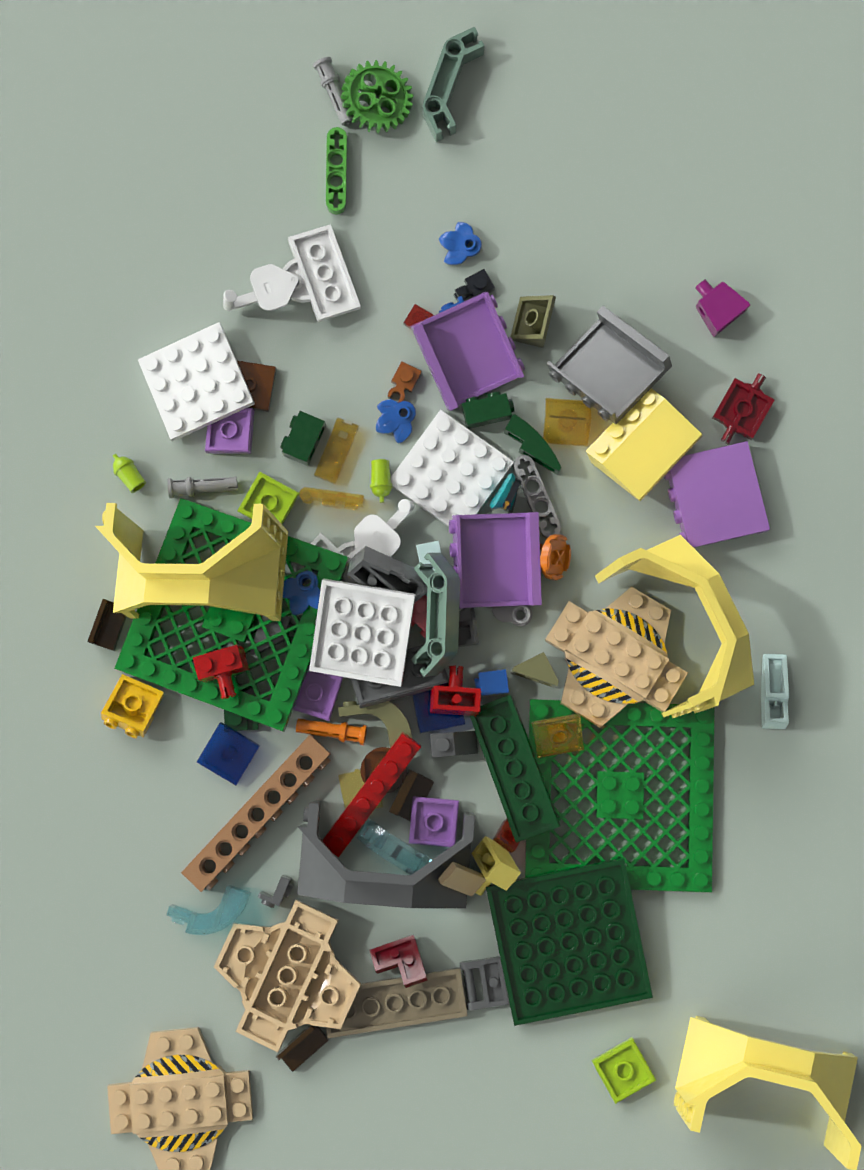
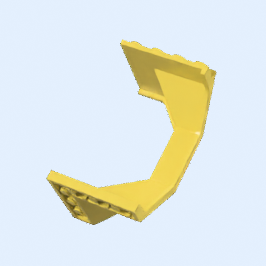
(682, 564)
(238, 577)
(722, 1057)

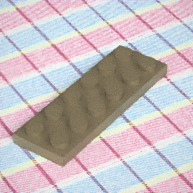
(391, 1005)

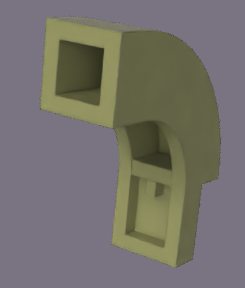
(387, 712)

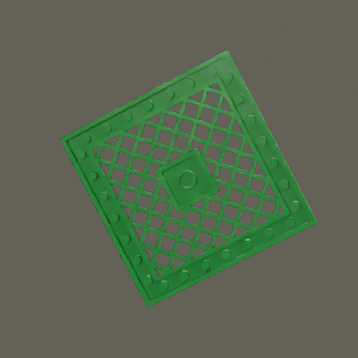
(228, 623)
(622, 797)

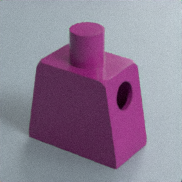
(719, 305)

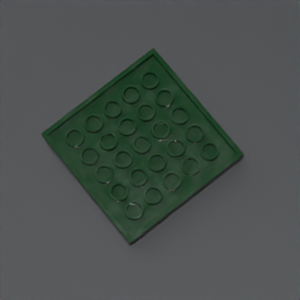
(569, 942)

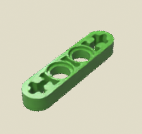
(336, 170)

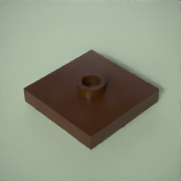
(260, 383)

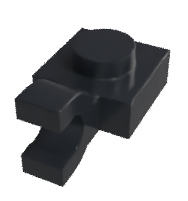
(475, 285)

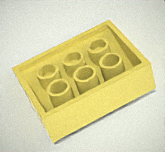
(643, 444)

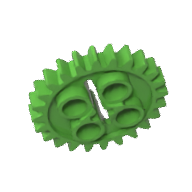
(372, 114)

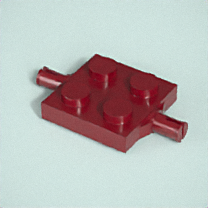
(743, 408)

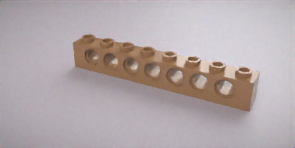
(196, 871)

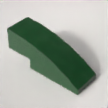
(532, 444)

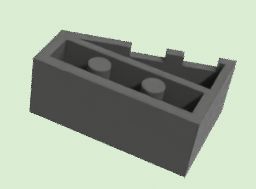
(382, 571)

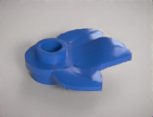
(457, 242)
(393, 421)
(302, 596)

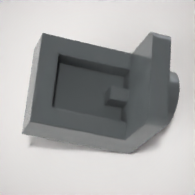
(283, 890)

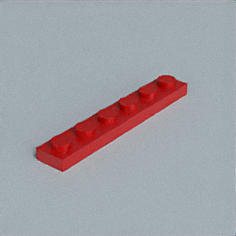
(371, 793)

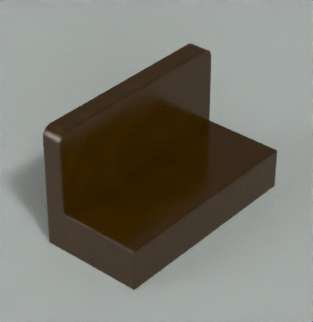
(107, 626)
(413, 785)
(302, 1047)

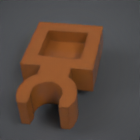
(404, 379)

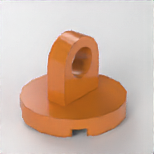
(555, 556)

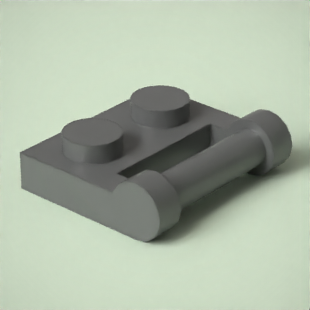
(492, 983)

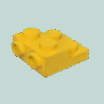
(131, 706)

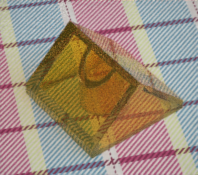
(566, 422)
(558, 735)

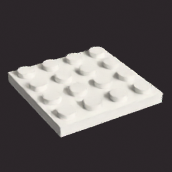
(196, 381)
(450, 470)
(362, 632)

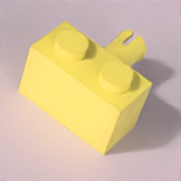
(495, 865)

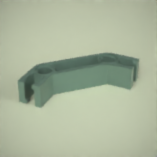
(446, 78)
(442, 614)

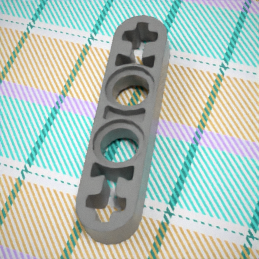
(540, 495)

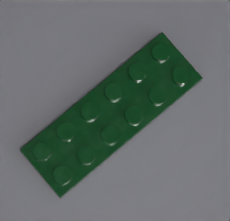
(514, 769)

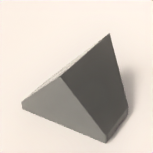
(467, 628)

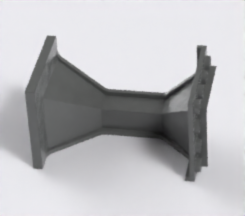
(328, 879)

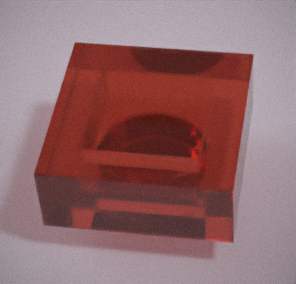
(416, 315)
(505, 837)

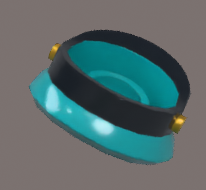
(507, 494)

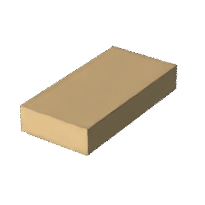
(462, 879)

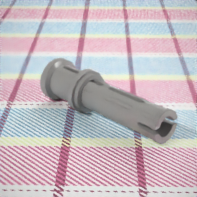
(331, 81)
(191, 487)

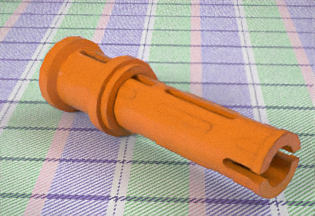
(343, 732)

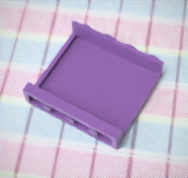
(468, 350)
(717, 495)
(497, 559)

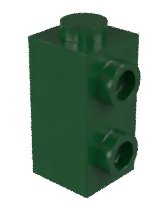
(487, 410)

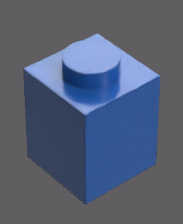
(492, 682)

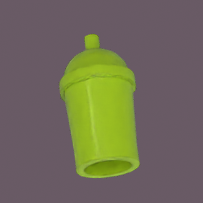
(128, 473)
(380, 478)

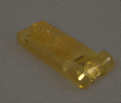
(336, 451)
(331, 498)

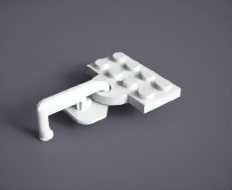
(316, 268)
(371, 533)

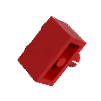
(221, 666)
(455, 698)

